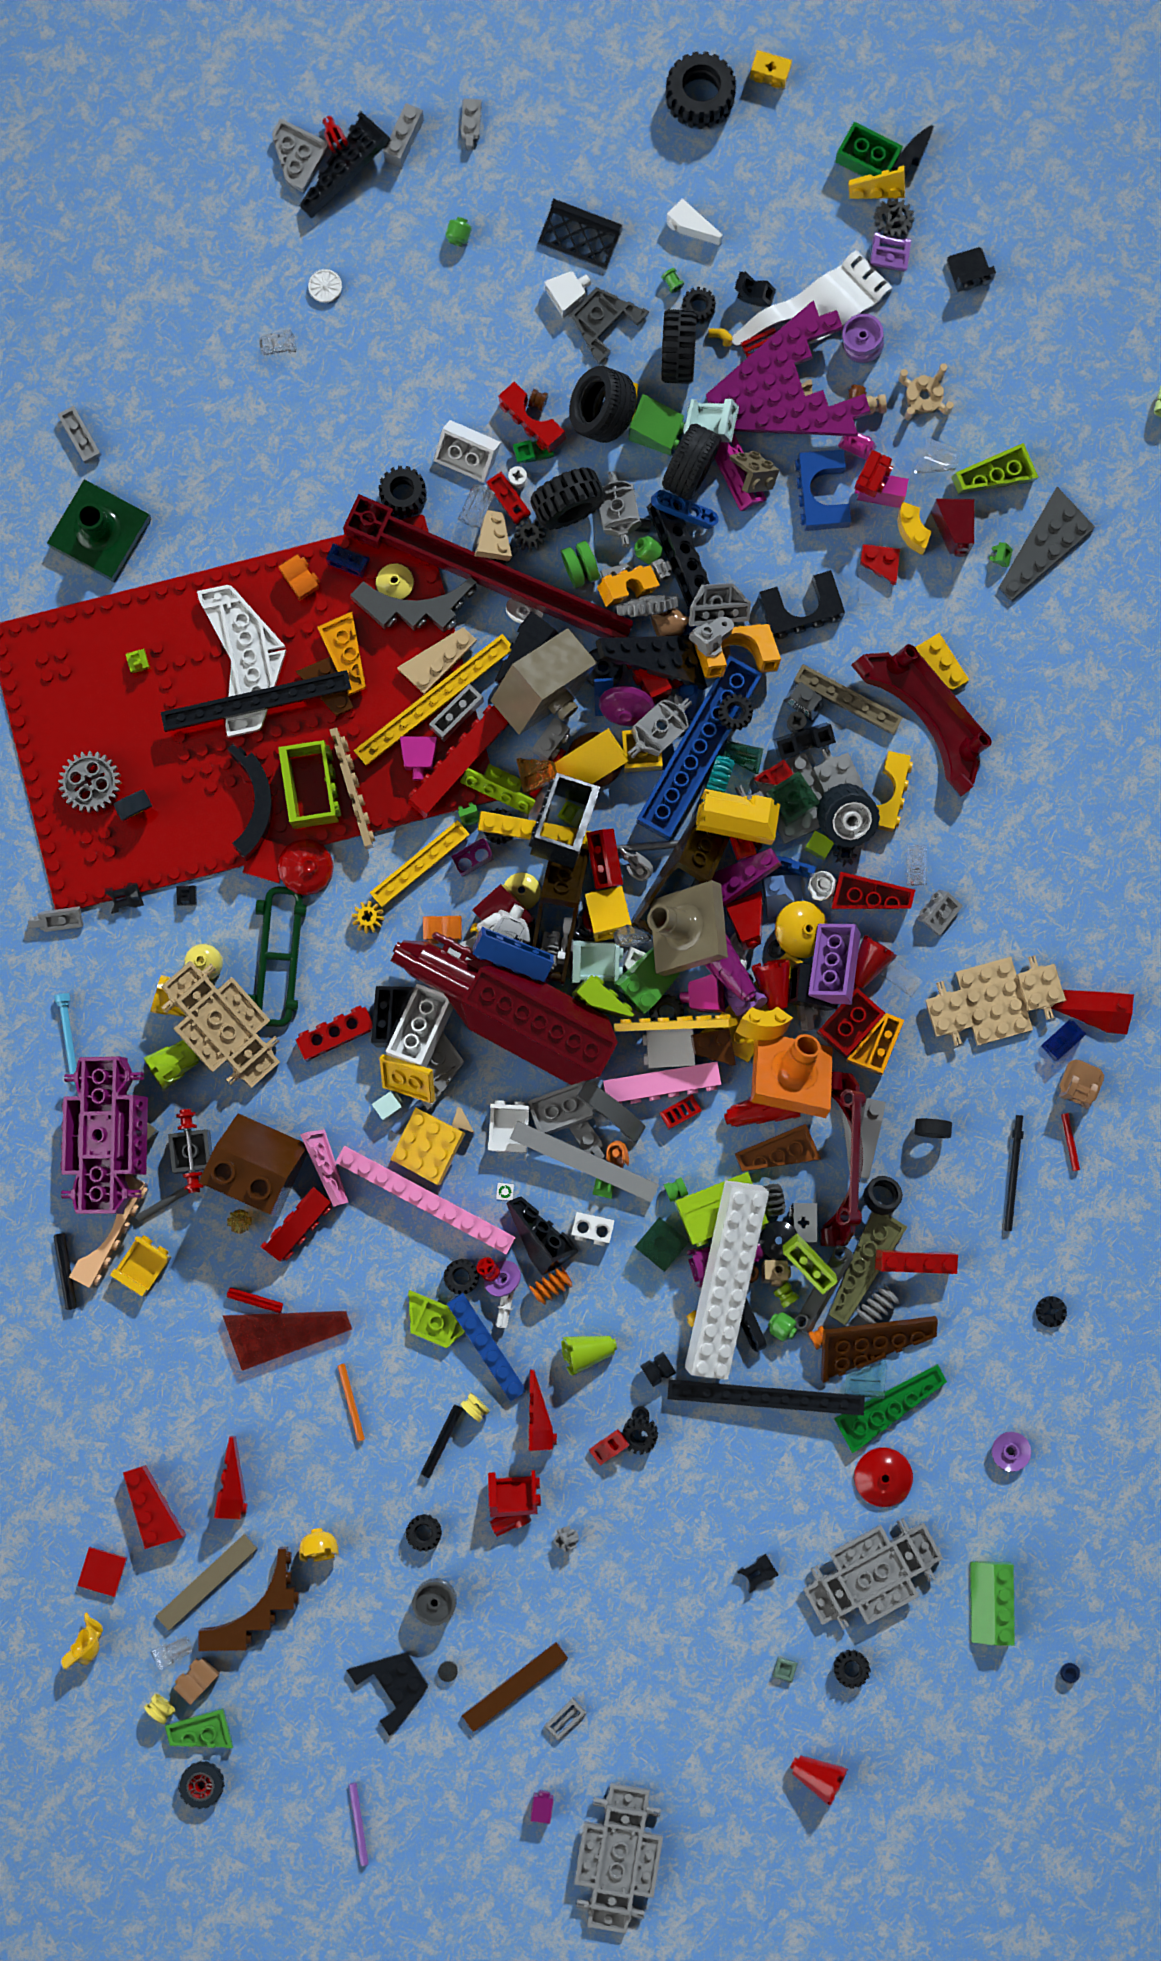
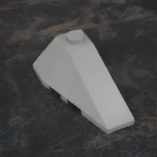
(871, 1123)

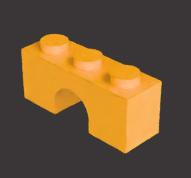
(640, 580)

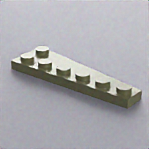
(880, 1233)

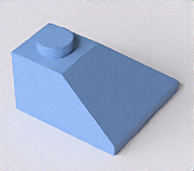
(780, 892)

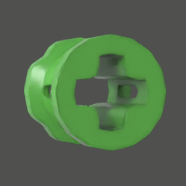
(672, 280)

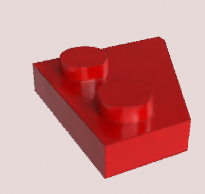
(881, 561)

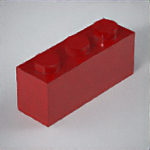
(604, 858)

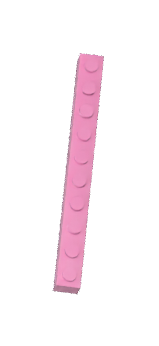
(425, 1200)

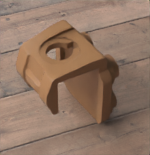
(1081, 1083)

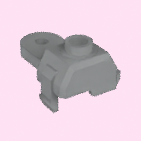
(710, 636)

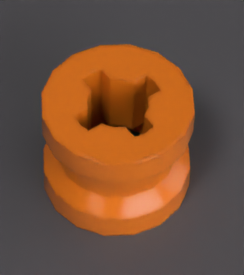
(817, 1337)

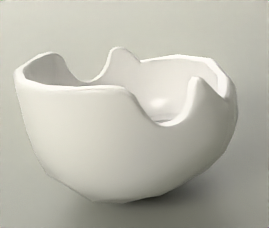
(822, 885)

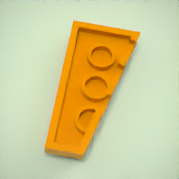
(343, 648)

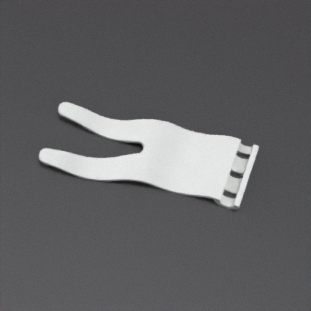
(836, 290)

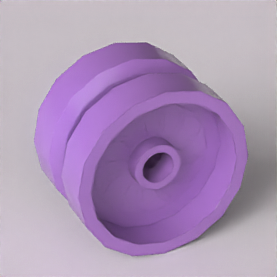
(863, 338)

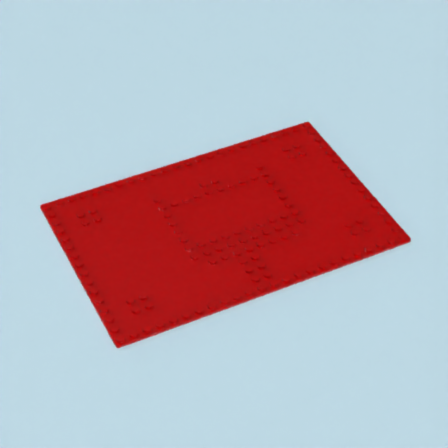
(75, 694)

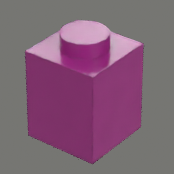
(542, 1807)

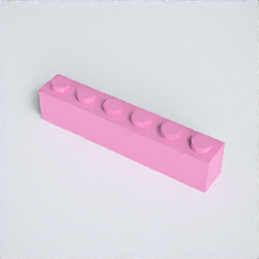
(664, 1082)

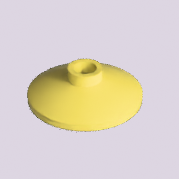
(401, 588)
(531, 885)

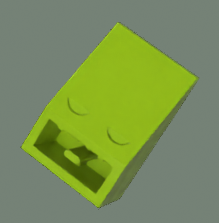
(596, 996)

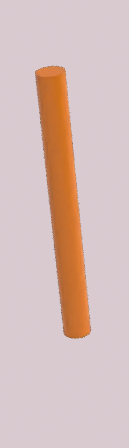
(351, 1402)

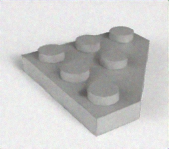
(298, 153)

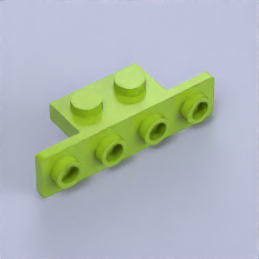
(499, 786)

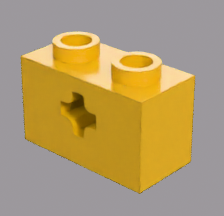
(779, 67)

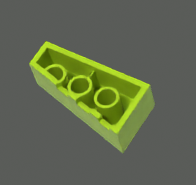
(1000, 470)

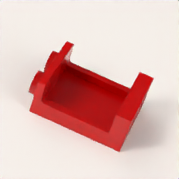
(513, 1495)

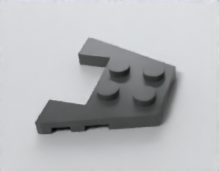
(597, 314)

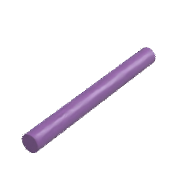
(358, 1824)

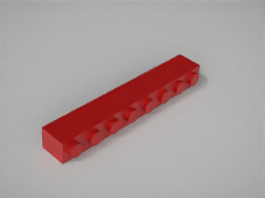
(458, 759)

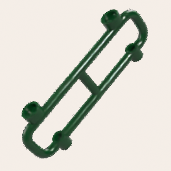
(264, 908)

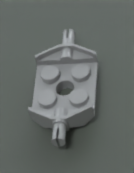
(624, 520)
(649, 737)

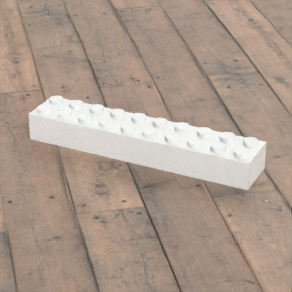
(726, 1279)

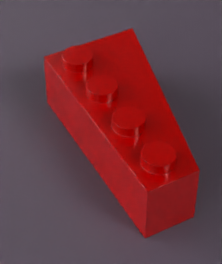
(866, 893)

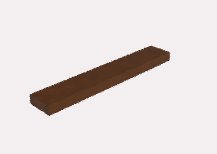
(514, 1686)

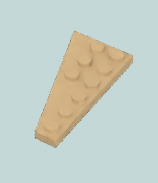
(352, 784)

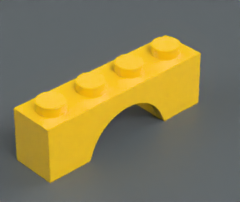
(896, 769)

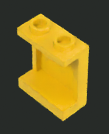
(607, 912)
(141, 1265)

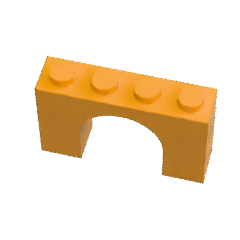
(756, 639)

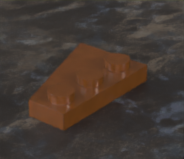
(337, 703)

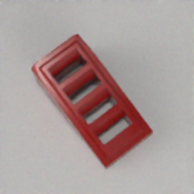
(667, 1121)

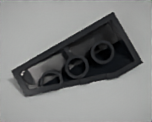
(532, 634)

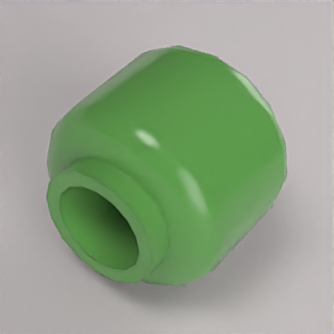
(458, 231)
(648, 549)
(782, 1326)

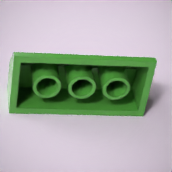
(992, 1603)

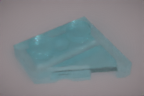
(868, 1381)

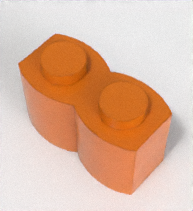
(299, 577)
(446, 925)

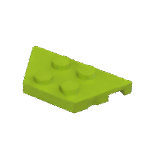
(433, 1320)

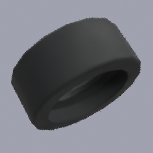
(933, 1128)
(889, 1184)

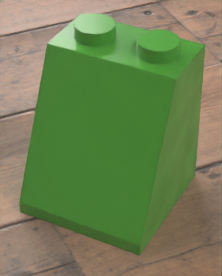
(656, 426)

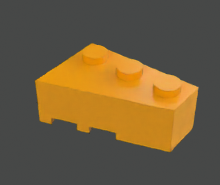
(878, 1045)

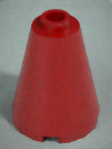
(871, 961)
(773, 982)
(819, 1776)

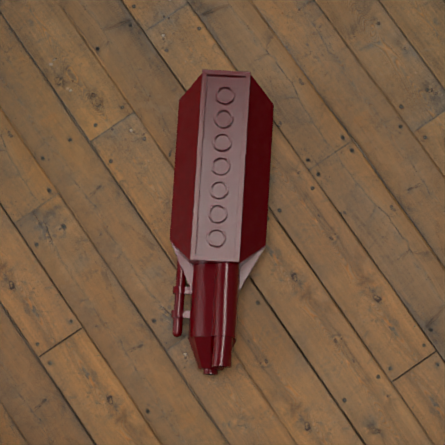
(514, 1009)

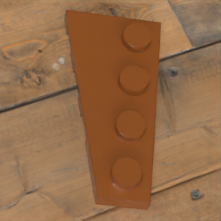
(783, 1149)

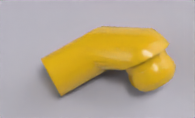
(722, 334)

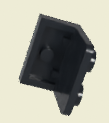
(970, 269)

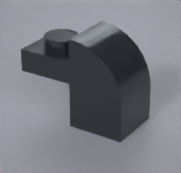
(754, 292)

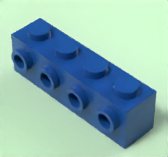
(513, 954)

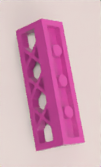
(735, 475)

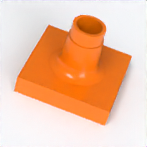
(793, 1075)

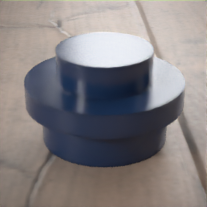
(1070, 1672)

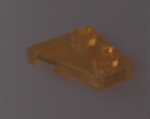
(535, 773)

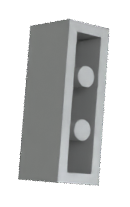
(403, 135)
(456, 712)

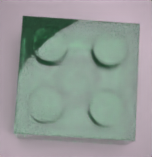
(794, 797)
(661, 1244)

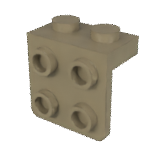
(760, 472)

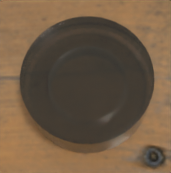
(447, 1671)

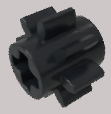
(844, 860)

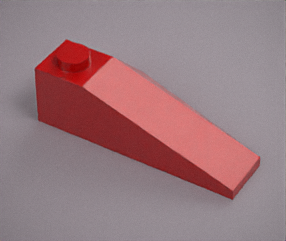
(1102, 1010)
(540, 1426)
(232, 1497)

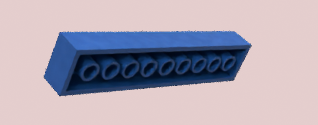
(696, 752)

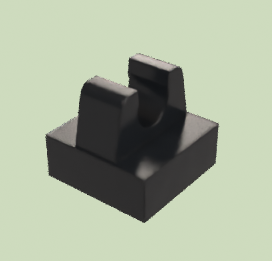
(186, 895)

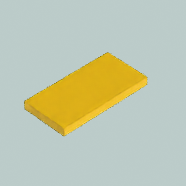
(593, 759)

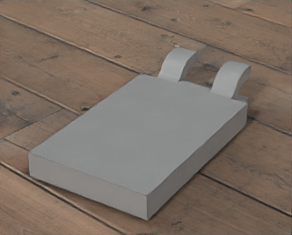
(560, 1109)

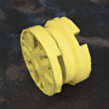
(473, 1409)
(159, 1708)

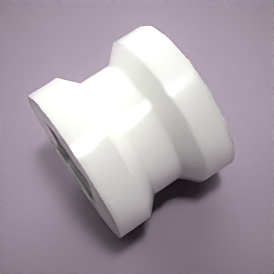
(517, 482)

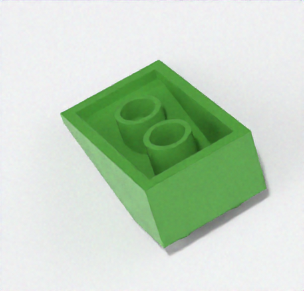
(642, 984)

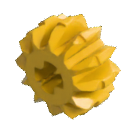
(374, 919)

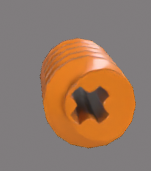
(551, 1286)

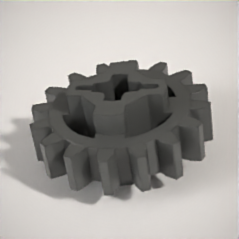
(899, 224)

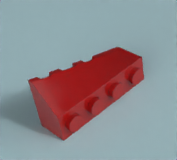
(297, 1225)

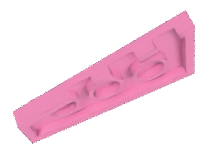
(324, 1162)

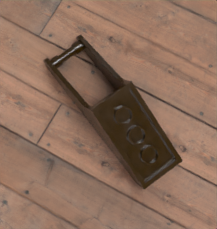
(696, 854)
(564, 888)

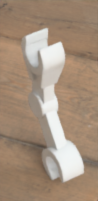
(566, 930)

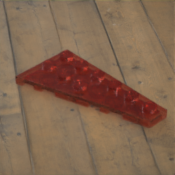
(269, 1336)

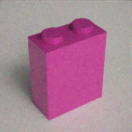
(891, 495)

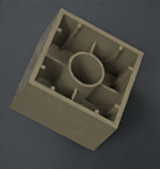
(544, 682)

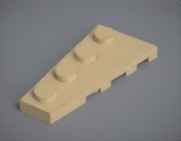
(437, 660)

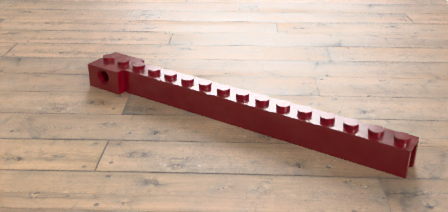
(376, 524)

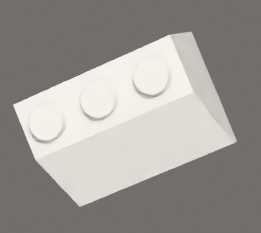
(466, 451)

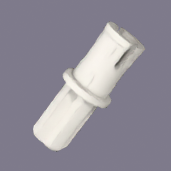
(504, 1311)

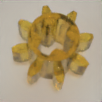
(239, 1221)

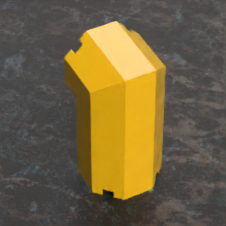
(738, 817)

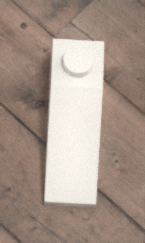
(690, 223)

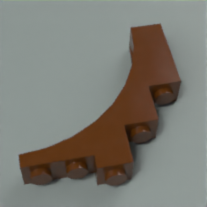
(235, 1634)

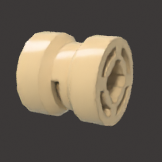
(877, 404)

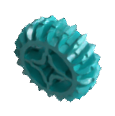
(720, 774)

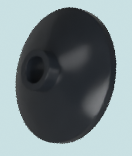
(768, 1237)

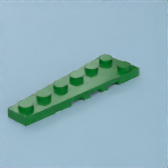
(882, 1412)

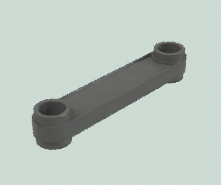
(816, 1301)

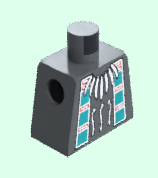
(804, 700)

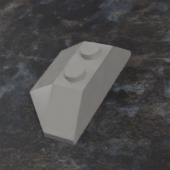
(718, 601)

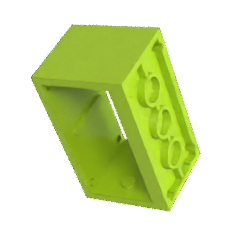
(307, 749)

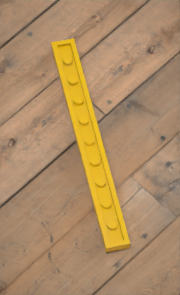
(433, 700)

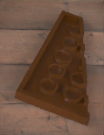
(865, 1344)

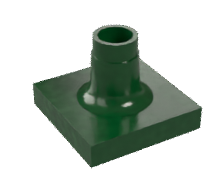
(110, 541)

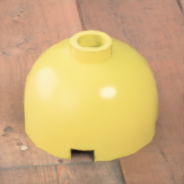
(204, 954)

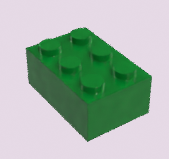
(867, 151)

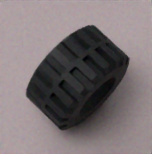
(399, 477)

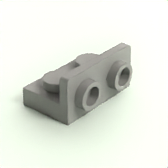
(939, 911)

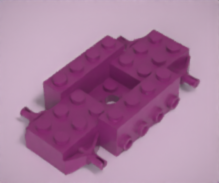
(121, 1151)

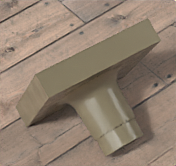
(688, 928)

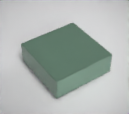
(785, 1669)

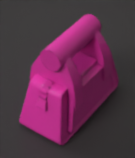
(859, 445)

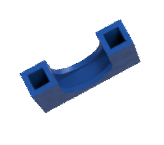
(817, 515)

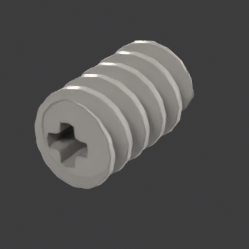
(878, 1306)

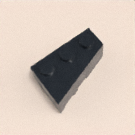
(388, 1010)

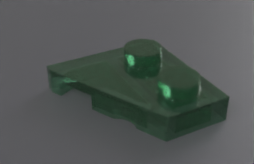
(744, 755)

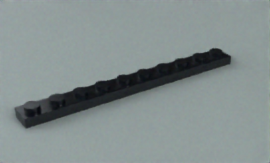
(256, 701)
(766, 1397)

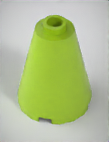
(586, 1351)

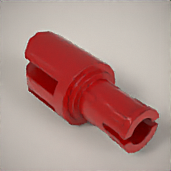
(333, 134)

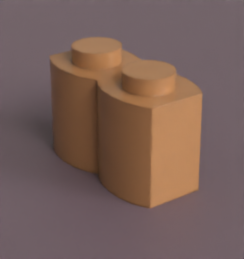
(196, 1680)

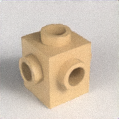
(775, 1272)

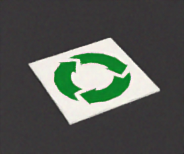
(505, 1191)

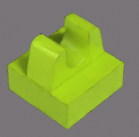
(137, 661)

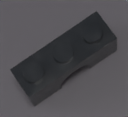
(812, 737)

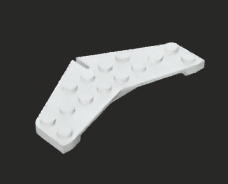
(248, 646)

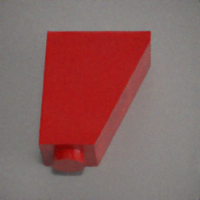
(747, 919)

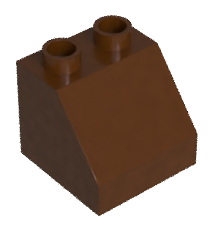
(254, 1165)

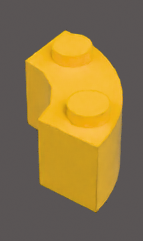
(912, 529)
(764, 1024)

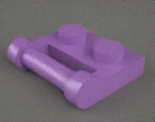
(890, 257)
(741, 1007)

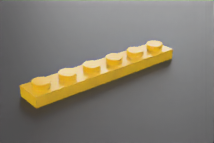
(523, 828)
(419, 863)

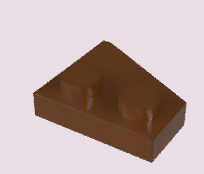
(715, 1046)

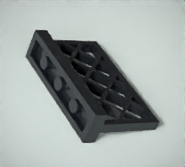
(590, 221)

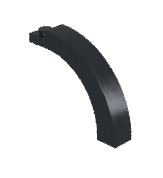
(259, 824)

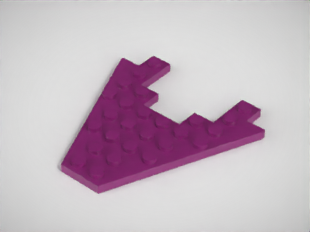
(771, 390)

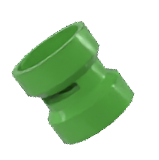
(675, 1189)

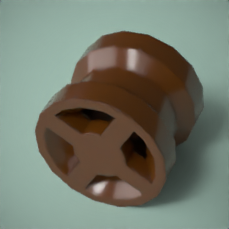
(538, 399)

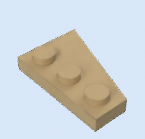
(493, 537)

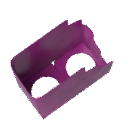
(480, 844)

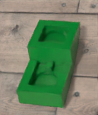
(530, 452)

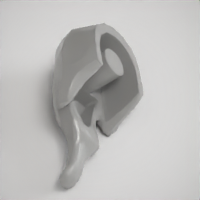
(640, 866)

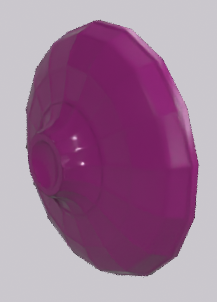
(625, 705)

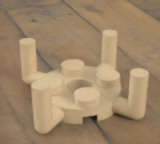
(930, 385)

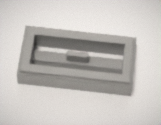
(553, 1730)

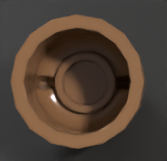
(669, 623)

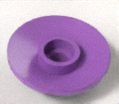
(508, 1271)
(1021, 1451)

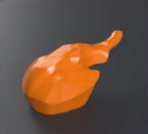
(617, 1153)

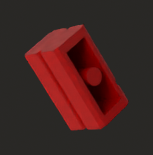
(873, 473)

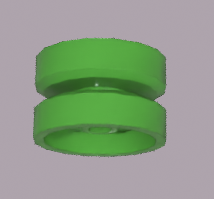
(580, 564)

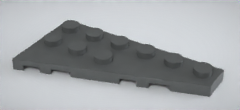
(1052, 536)

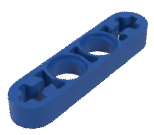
(684, 512)

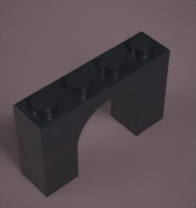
(783, 623)

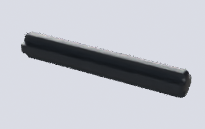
(65, 1271)
(441, 1441)

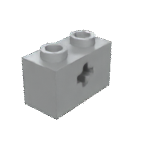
(809, 1212)

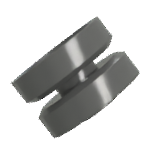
(443, 1593)

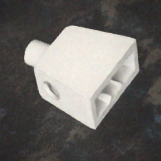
(567, 291)

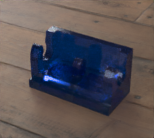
(347, 560)
(1063, 1040)

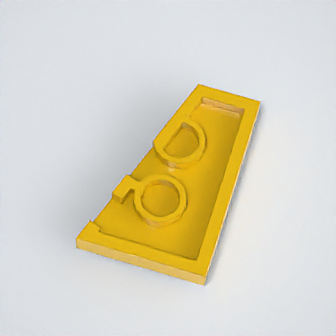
(880, 186)

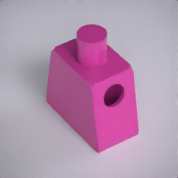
(418, 754)
(705, 995)

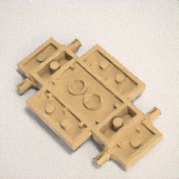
(994, 1000)
(221, 1024)

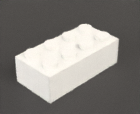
(420, 1026)

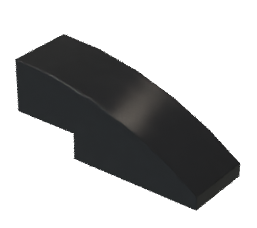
(914, 150)

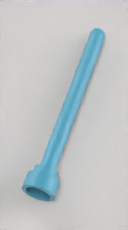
(63, 1001)

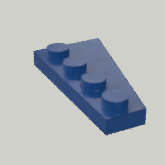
(795, 867)

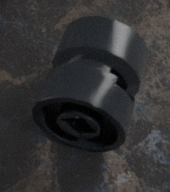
(658, 1369)

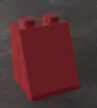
(955, 524)
(502, 899)

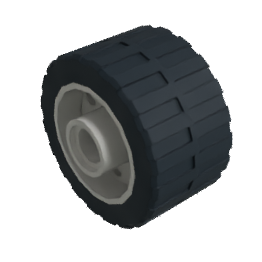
(848, 815)

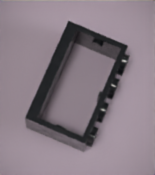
(572, 790)

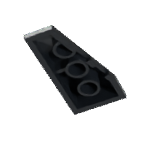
(542, 1242)

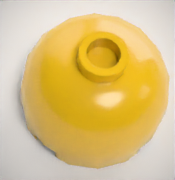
(318, 1546)

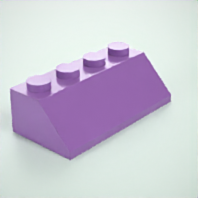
(835, 963)

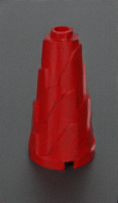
(750, 1113)

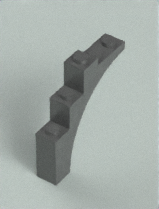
(413, 613)

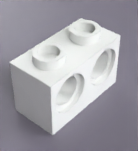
(593, 1223)

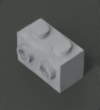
(552, 738)

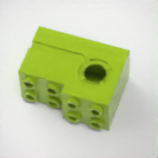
(701, 1209)

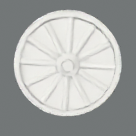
(325, 286)

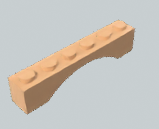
(89, 1268)

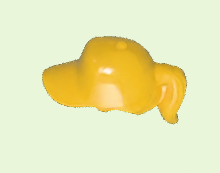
(86, 1645)

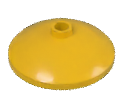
(791, 928)

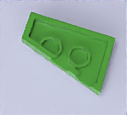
(201, 1730)

